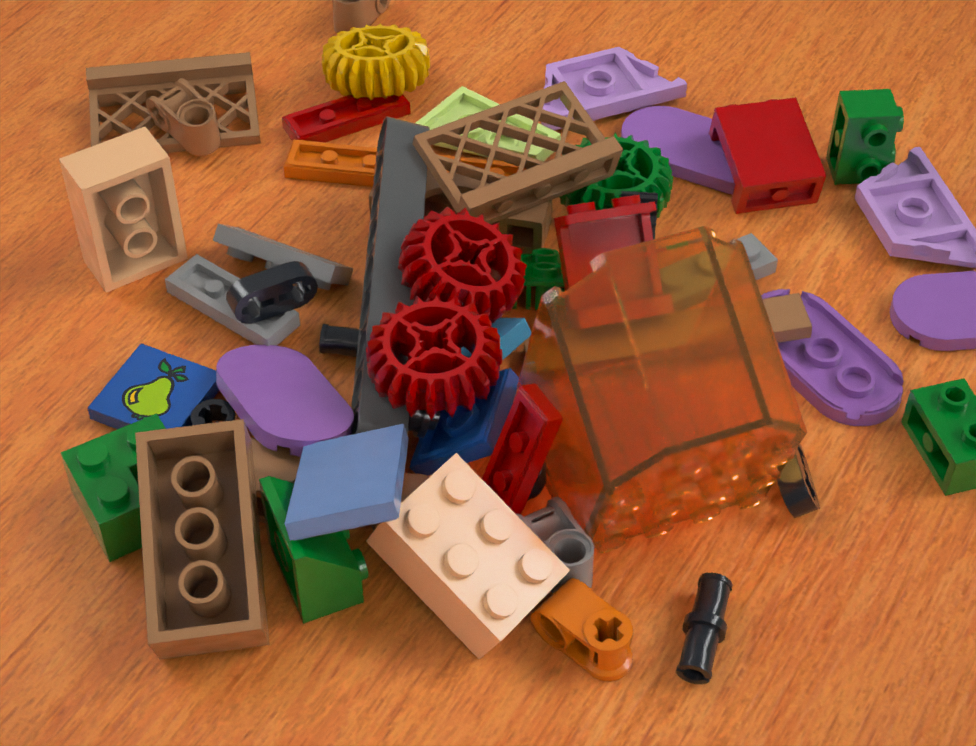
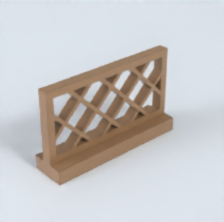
(136, 82)
(541, 179)

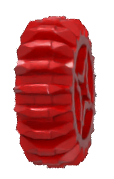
(462, 259)
(436, 370)

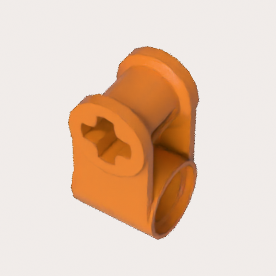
(586, 630)

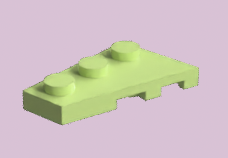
(466, 103)

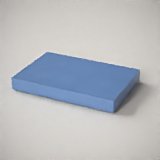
(348, 483)

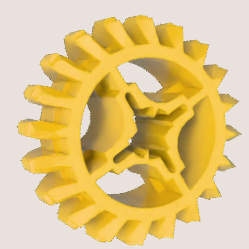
(375, 61)

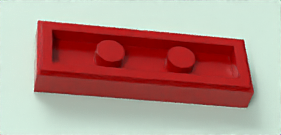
(343, 117)
(522, 447)

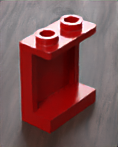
(768, 154)
(590, 232)

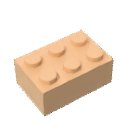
(124, 208)
(468, 556)

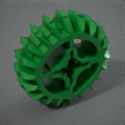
(637, 171)

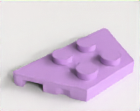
(610, 84)
(917, 213)

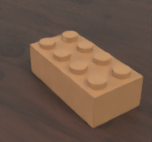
(200, 540)

